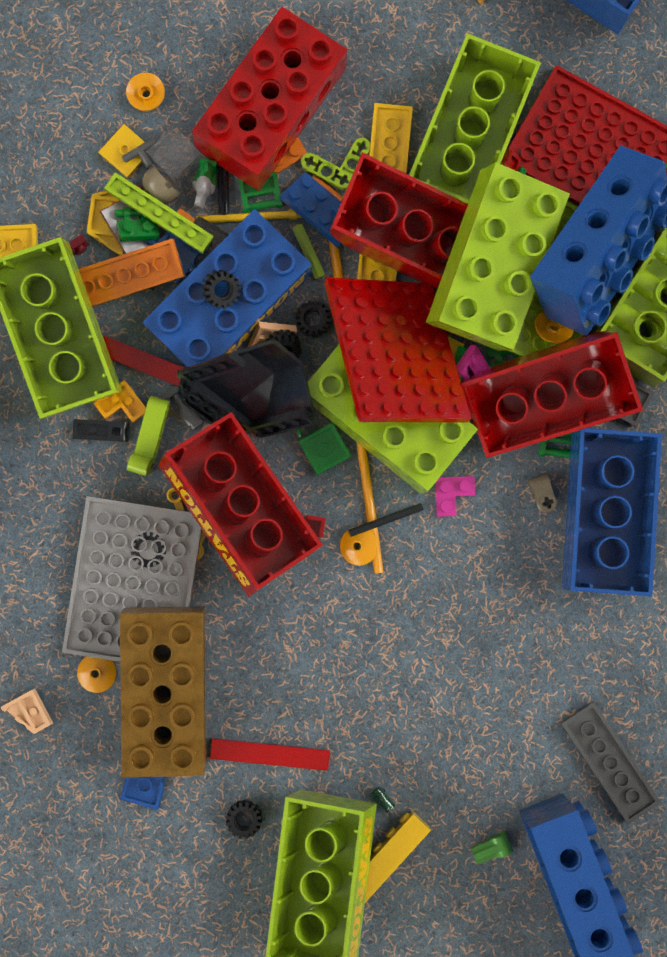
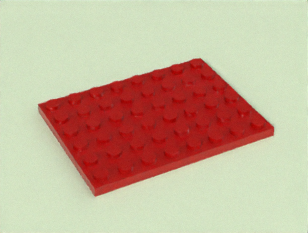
(578, 131)
(391, 355)

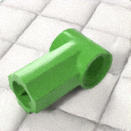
(496, 846)

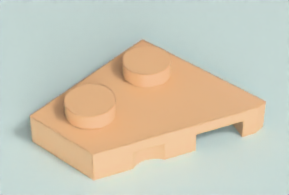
(264, 329)
(29, 711)

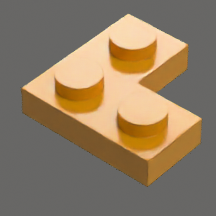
(126, 400)

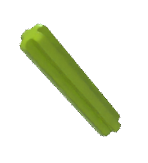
(308, 250)

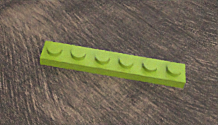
(159, 213)

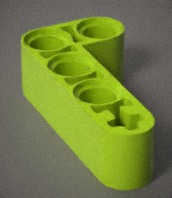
(149, 436)

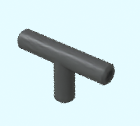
(141, 151)

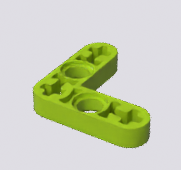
(343, 171)

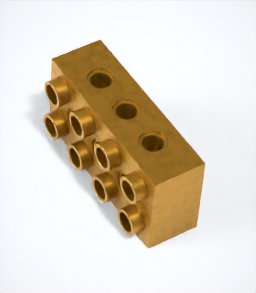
(143, 710)

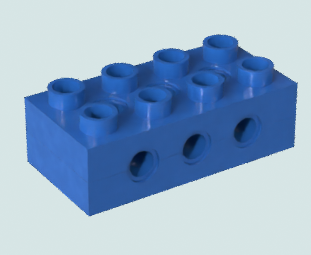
(603, 241)
(574, 876)

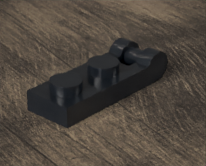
(99, 430)

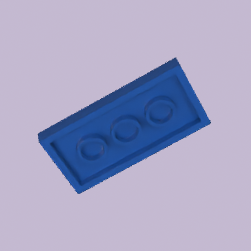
(313, 204)

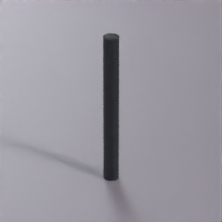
(385, 520)

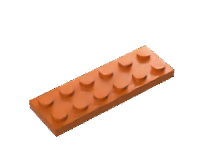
(132, 272)

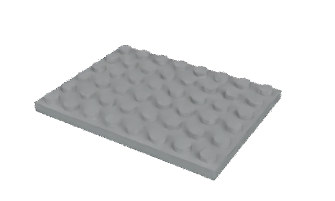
(110, 579)

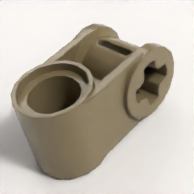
(542, 489)

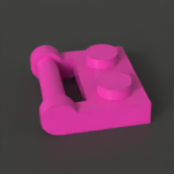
(472, 362)

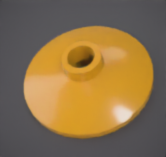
(141, 83)
(551, 330)
(365, 554)
(106, 676)

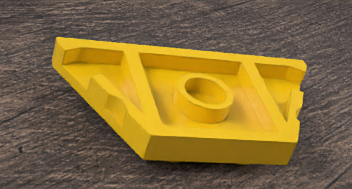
(97, 226)

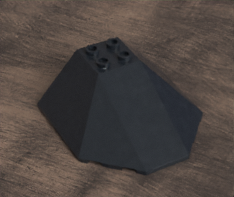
(258, 384)

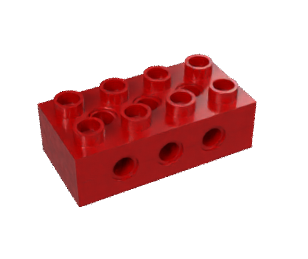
(275, 121)

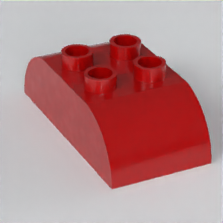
(398, 220)
(551, 393)

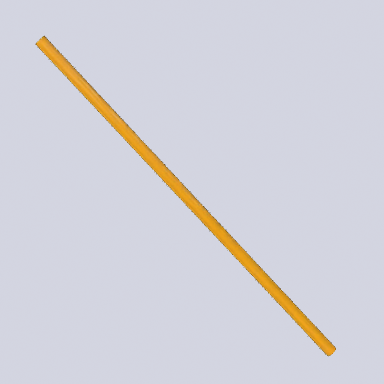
(362, 452)

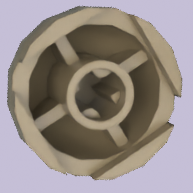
(159, 185)

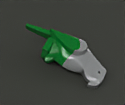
(204, 181)

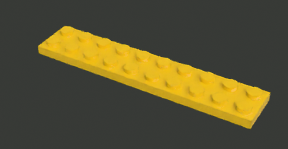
(391, 146)

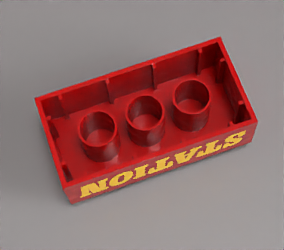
(239, 503)

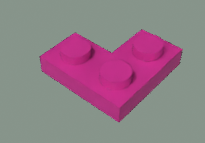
(448, 489)

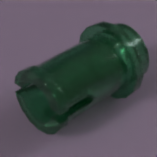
(383, 799)

